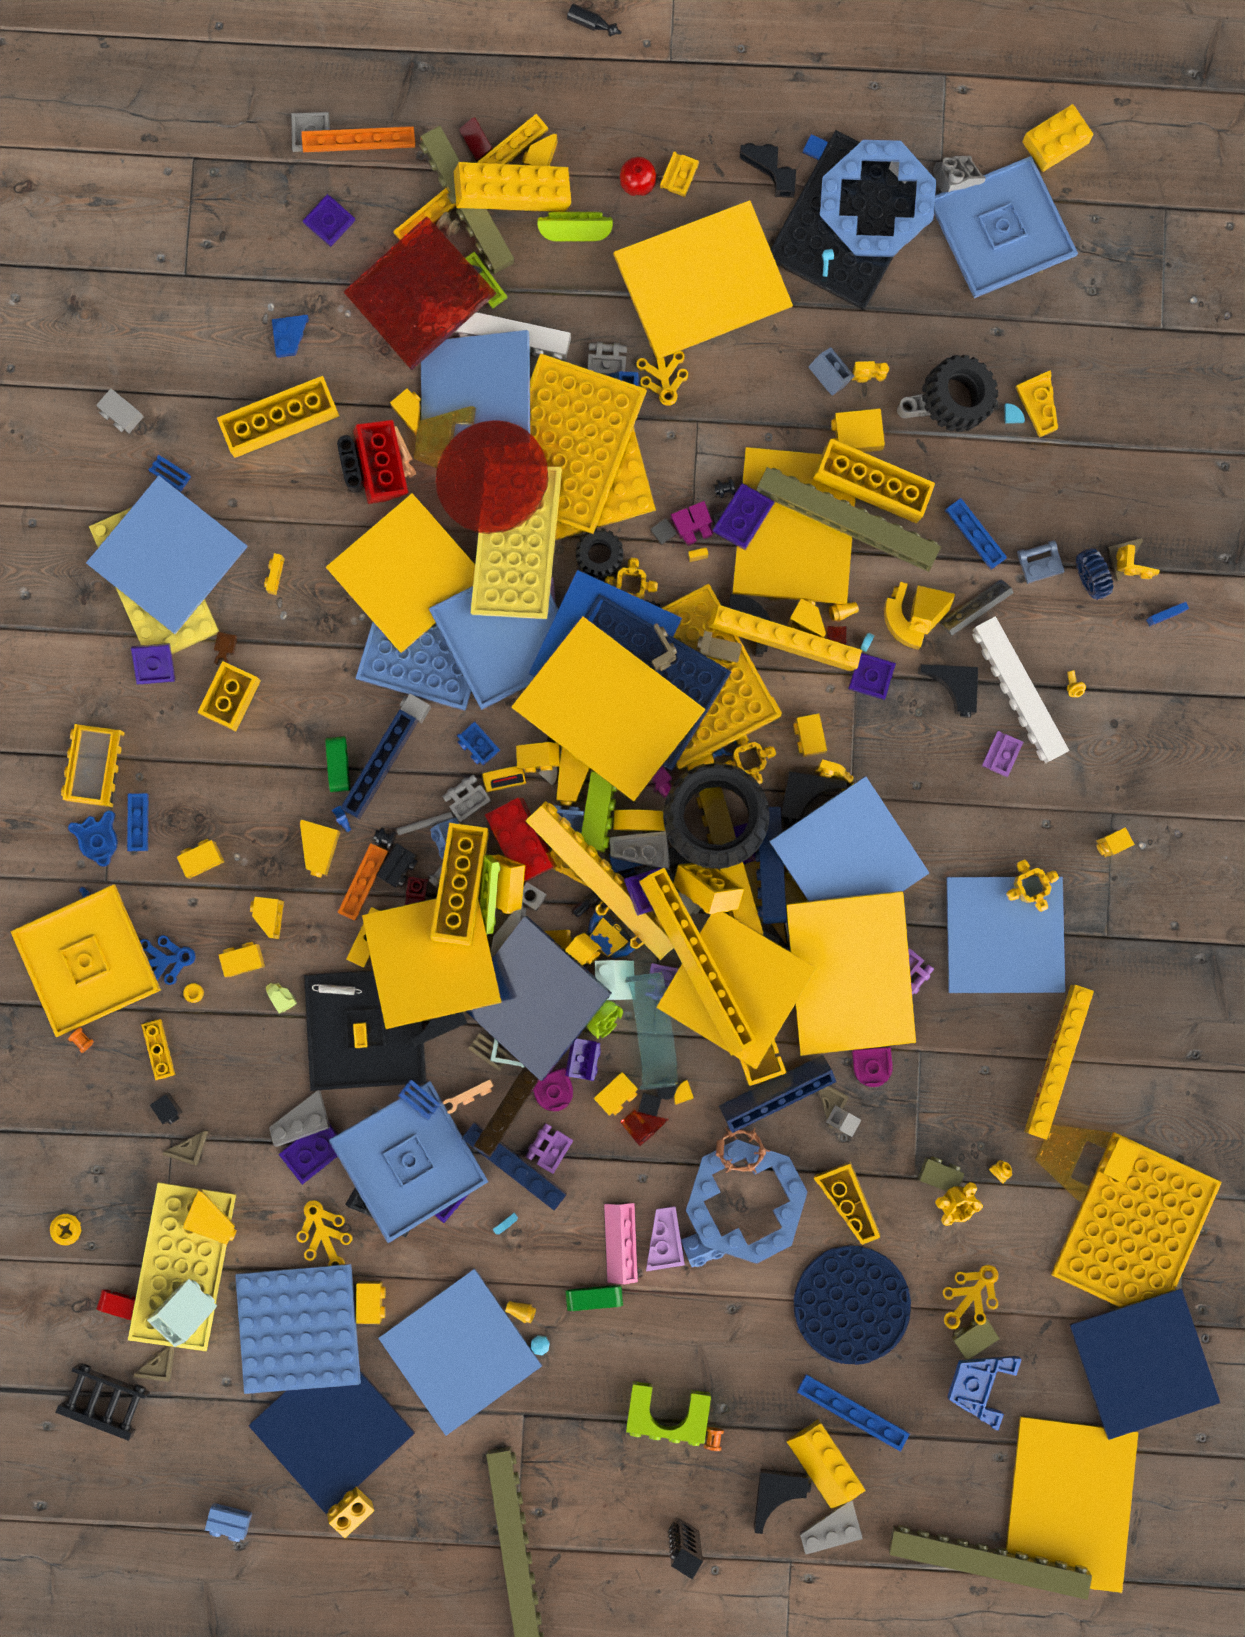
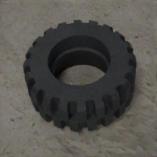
(975, 378)

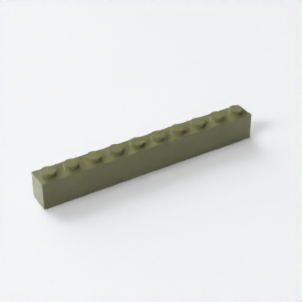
(848, 519)
(513, 1542)
(990, 1562)

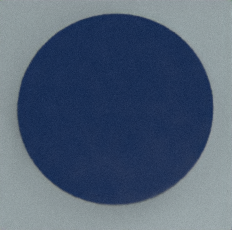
(852, 1304)

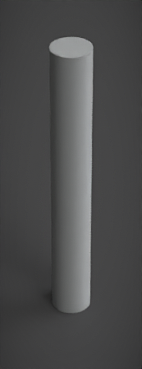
(424, 823)

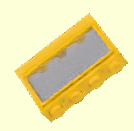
(91, 765)

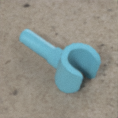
(827, 255)

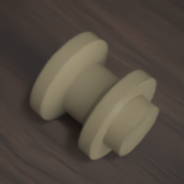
(450, 225)

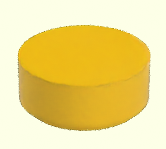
(193, 992)

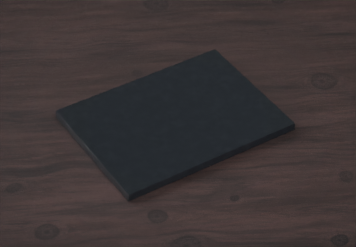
(806, 235)

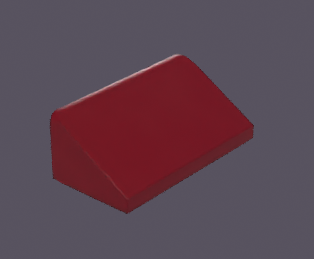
(475, 139)

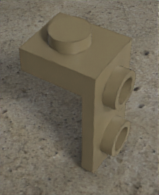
(719, 648)
(663, 661)

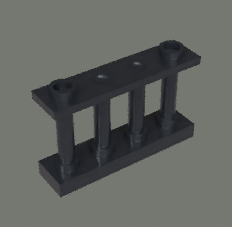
(88, 1416)

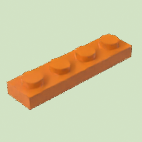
(363, 882)

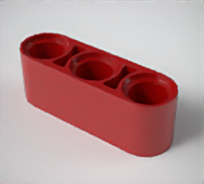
(116, 1304)

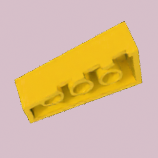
(847, 1196)

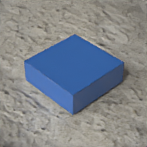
(815, 147)

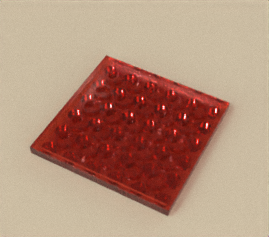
(419, 293)

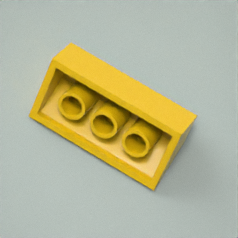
(826, 1464)

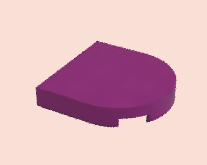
(872, 1065)
(554, 1091)

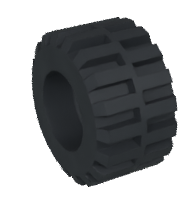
(604, 538)

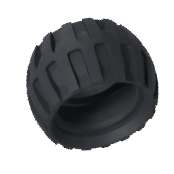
(713, 776)

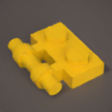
(869, 369)

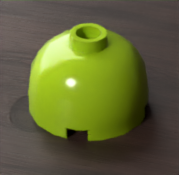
(604, 1019)

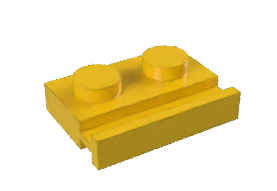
(679, 174)

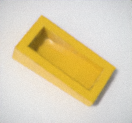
(360, 1034)

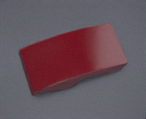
(416, 890)

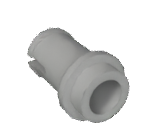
(435, 879)

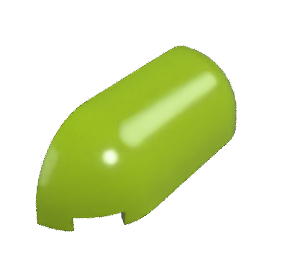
(575, 226)

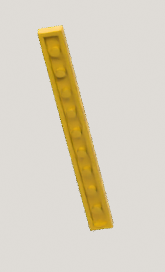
(501, 154)

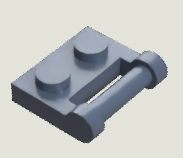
(1041, 568)

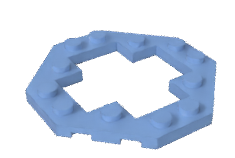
(850, 168)
(734, 1242)

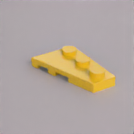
(1039, 403)
(833, 770)

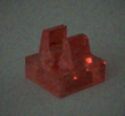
(837, 634)

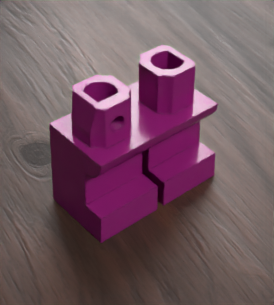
(701, 522)
(661, 782)

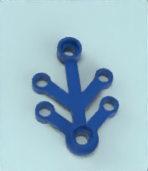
(163, 960)

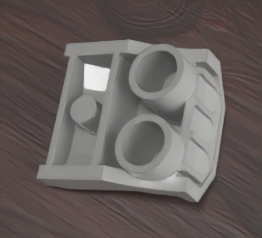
(957, 173)

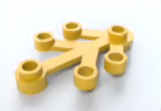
(663, 375)
(322, 1232)
(973, 1294)

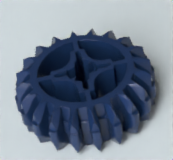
(1094, 573)

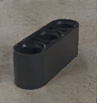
(350, 455)

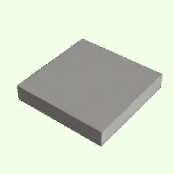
(307, 122)

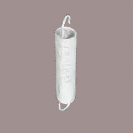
(347, 990)

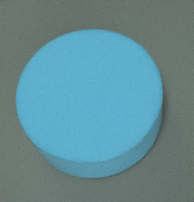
(866, 642)

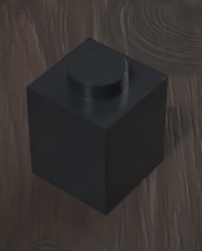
(166, 1109)

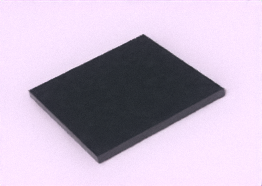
(331, 1042)

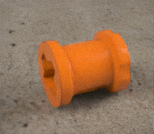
(80, 1040)
(713, 1434)

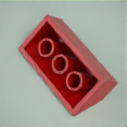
(380, 461)

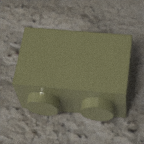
(940, 1175)
(974, 1338)

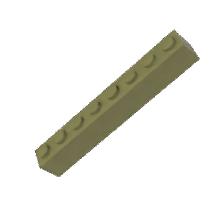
(478, 221)

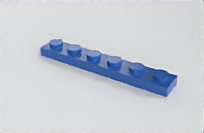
(853, 1412)

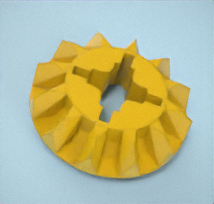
(56, 1229)

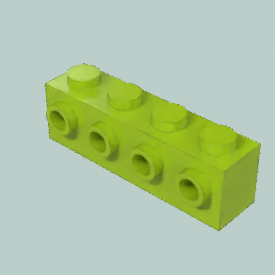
(598, 812)

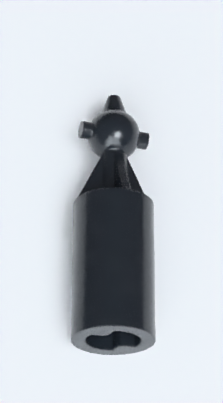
(591, 20)

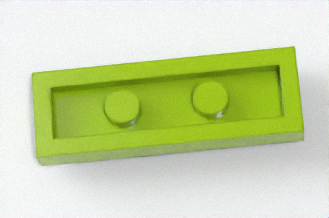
(473, 259)

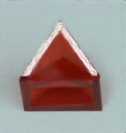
(642, 1126)

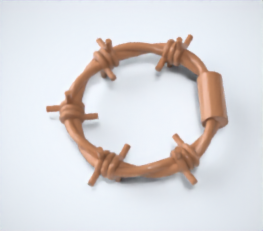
(749, 1167)

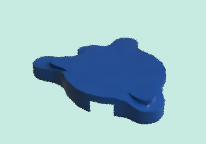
(96, 838)

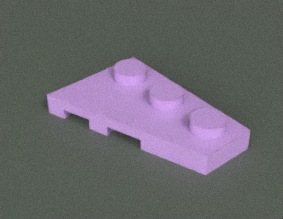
(665, 1241)

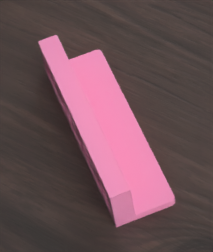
(620, 1243)

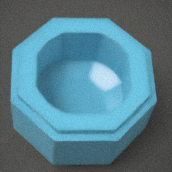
(540, 1345)

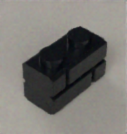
(397, 866)

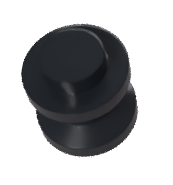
(724, 487)
(382, 837)
(666, 1092)

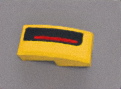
(503, 779)

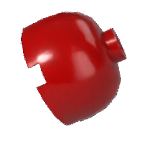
(637, 176)

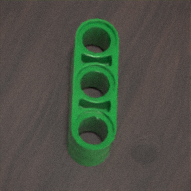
(337, 764)
(594, 1298)

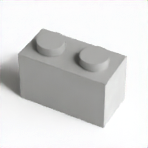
(120, 411)

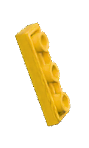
(360, 952)
(160, 1062)

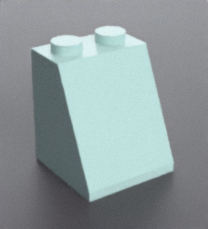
(613, 975)
(182, 1312)

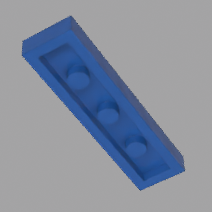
(976, 534)

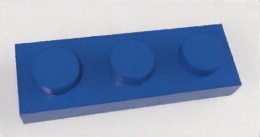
(137, 822)

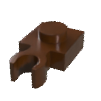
(225, 645)

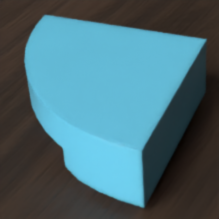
(1013, 414)
(505, 1224)

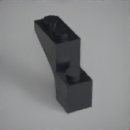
(766, 160)

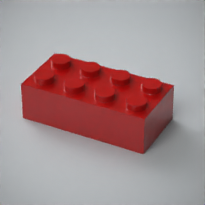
(519, 839)

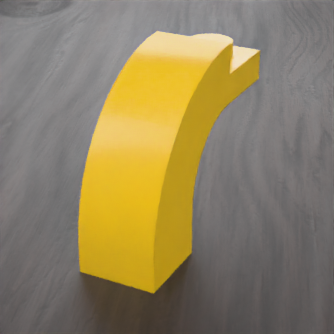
(896, 621)
(638, 820)

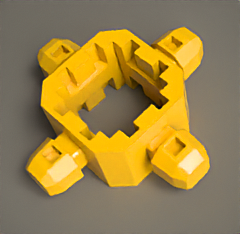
(633, 570)
(768, 752)
(1014, 894)
(959, 1204)

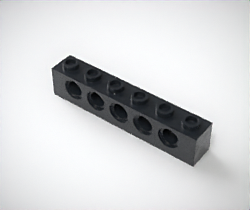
(685, 1548)

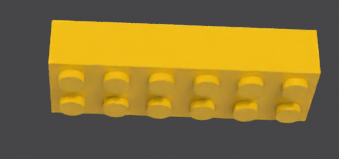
(512, 187)
(278, 416)
(873, 481)
(459, 884)

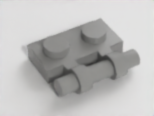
(607, 363)
(470, 802)

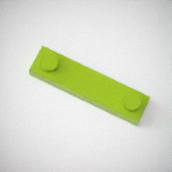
(488, 892)

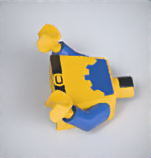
(610, 935)

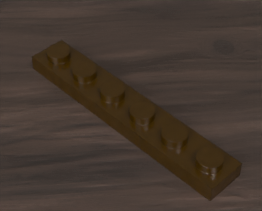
(506, 1112)

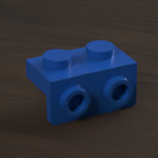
(478, 743)

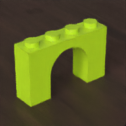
(690, 1429)

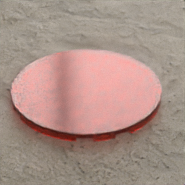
(492, 477)

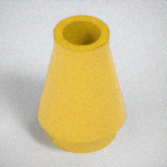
(841, 611)
(521, 1311)

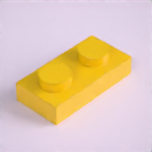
(275, 565)

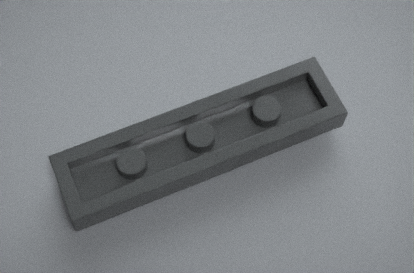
(976, 607)

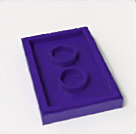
(743, 516)
(310, 1154)

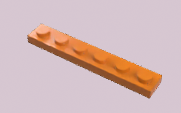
(358, 139)

